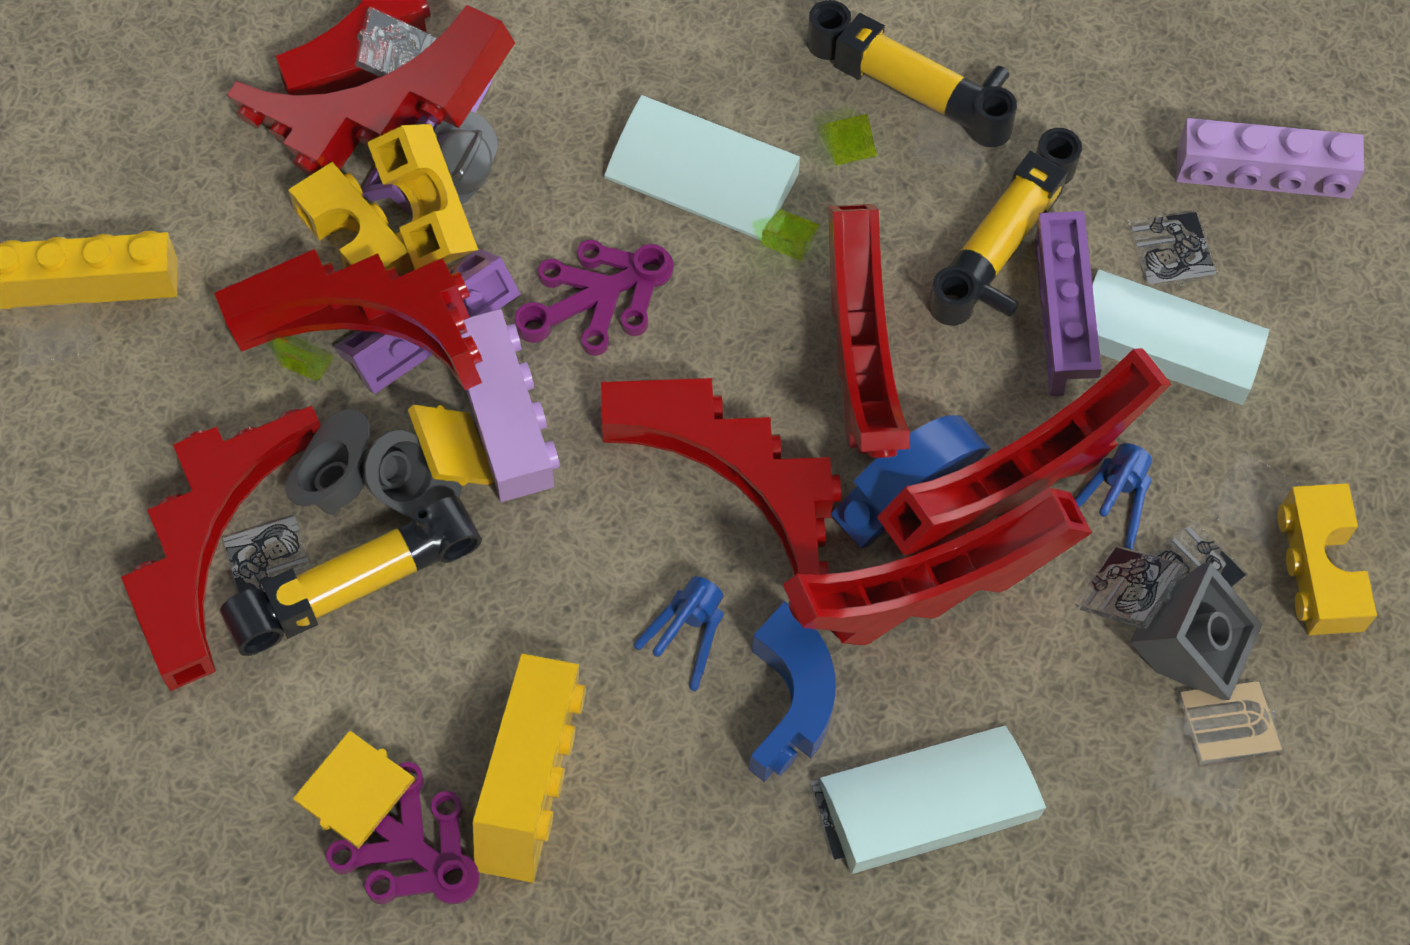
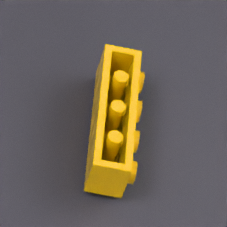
(88, 269)

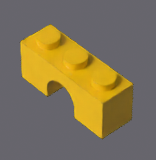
(416, 165)
(334, 203)
(1327, 596)

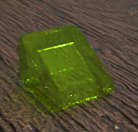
(850, 139)
(789, 234)
(302, 357)

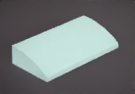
(702, 167)
(1180, 336)
(931, 798)

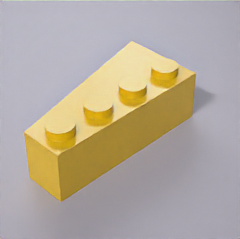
(526, 767)

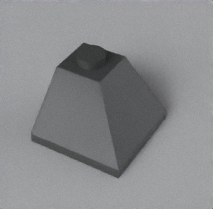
(1201, 634)

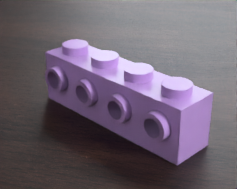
(1270, 158)
(505, 414)

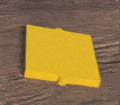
(451, 445)
(354, 789)

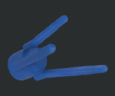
(1125, 473)
(692, 606)

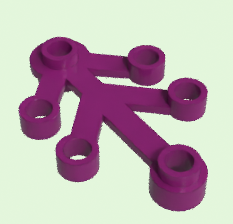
(598, 291)
(408, 843)

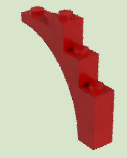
(330, 59)
(436, 84)
(365, 296)
(871, 399)
(689, 421)
(1059, 448)
(991, 558)
(172, 591)

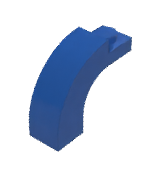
(934, 452)
(809, 673)

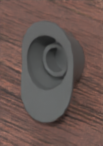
(468, 153)
(331, 464)
(400, 476)

